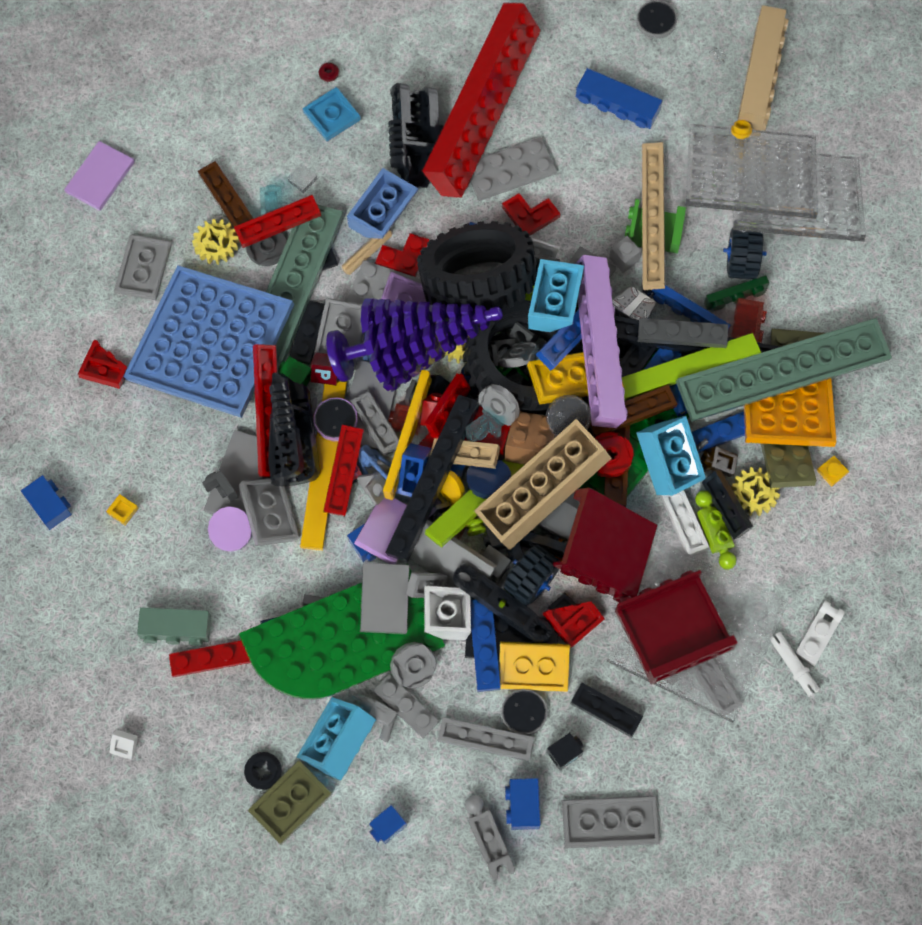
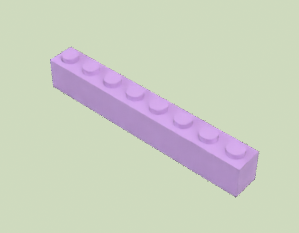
(600, 344)

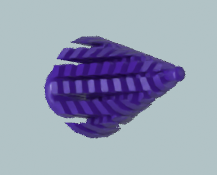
(406, 337)

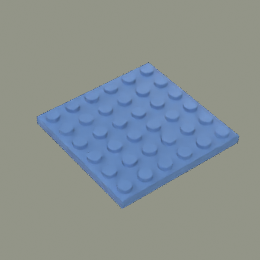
(205, 340)

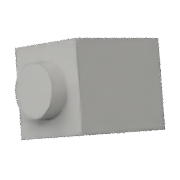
(625, 254)

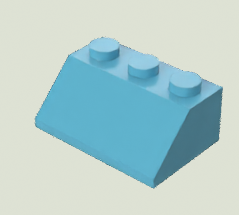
(554, 295)
(671, 456)
(336, 738)

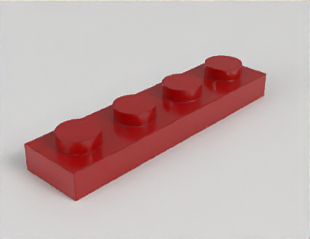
(277, 221)
(343, 470)
(208, 658)

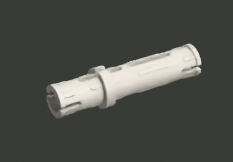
(795, 665)

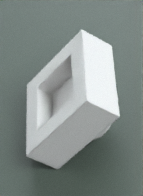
(123, 744)

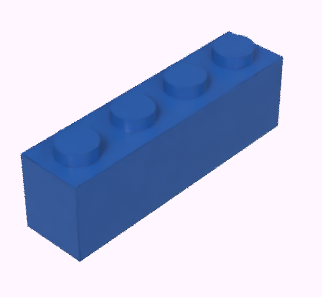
(618, 99)

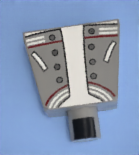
(634, 304)

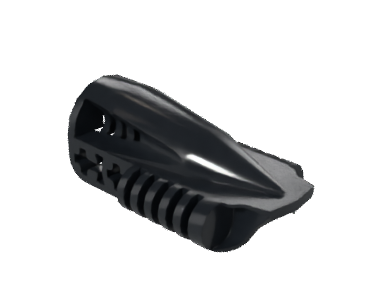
(409, 147)
(290, 432)

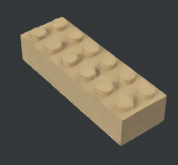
(763, 67)
(542, 484)

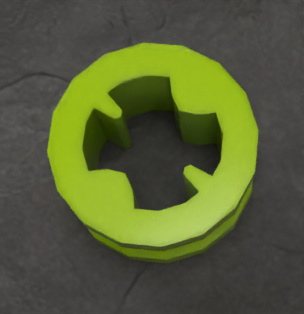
(475, 527)

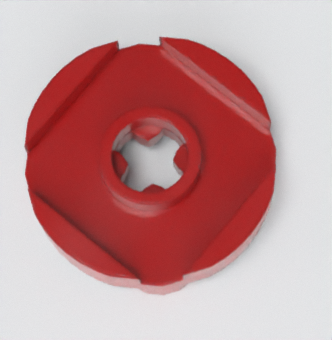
(624, 451)

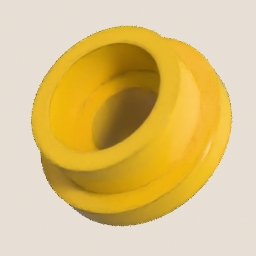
(741, 129)

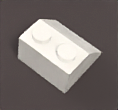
(447, 612)

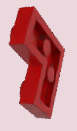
(530, 218)
(405, 260)

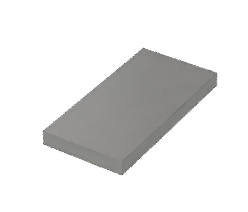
(364, 381)
(238, 465)
(449, 558)
(610, 822)

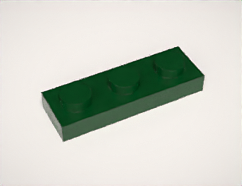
(719, 299)

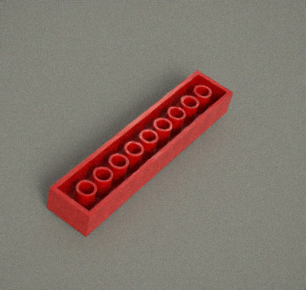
(482, 100)

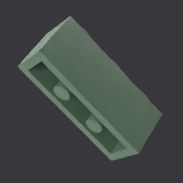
(174, 625)

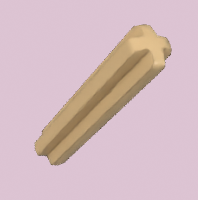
(364, 253)

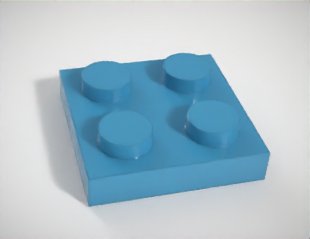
(331, 114)

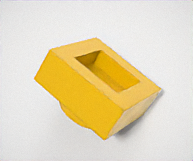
(832, 471)
(122, 510)

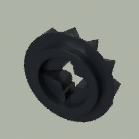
(259, 760)

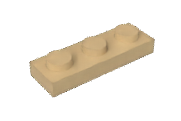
(476, 454)

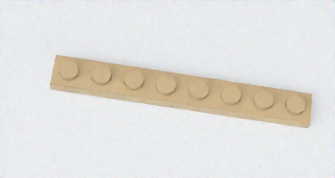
(653, 216)

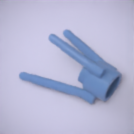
(369, 458)

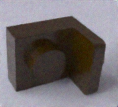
(717, 459)

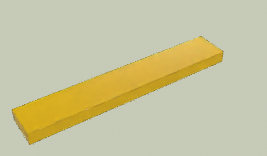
(407, 433)

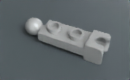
(488, 837)

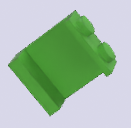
(672, 222)

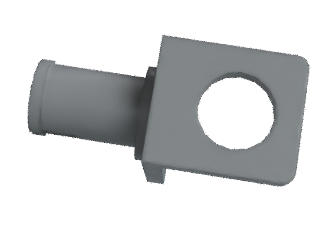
(374, 484)

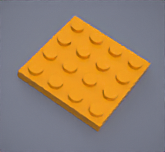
(793, 417)

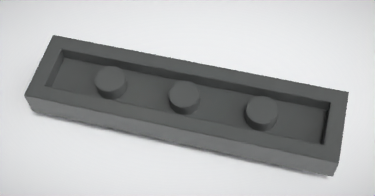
(682, 333)

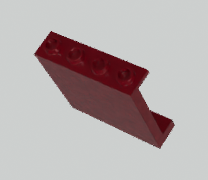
(607, 545)
(674, 626)

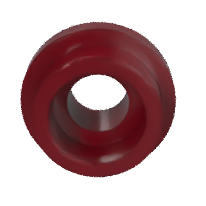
(328, 77)

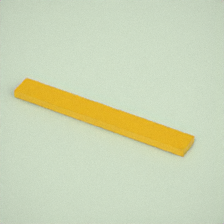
(315, 519)

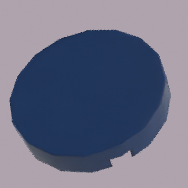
(487, 480)

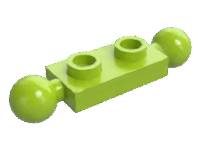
(715, 530)

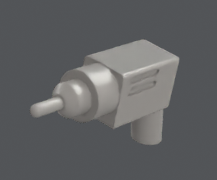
(381, 713)

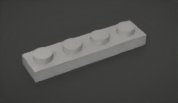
(485, 739)

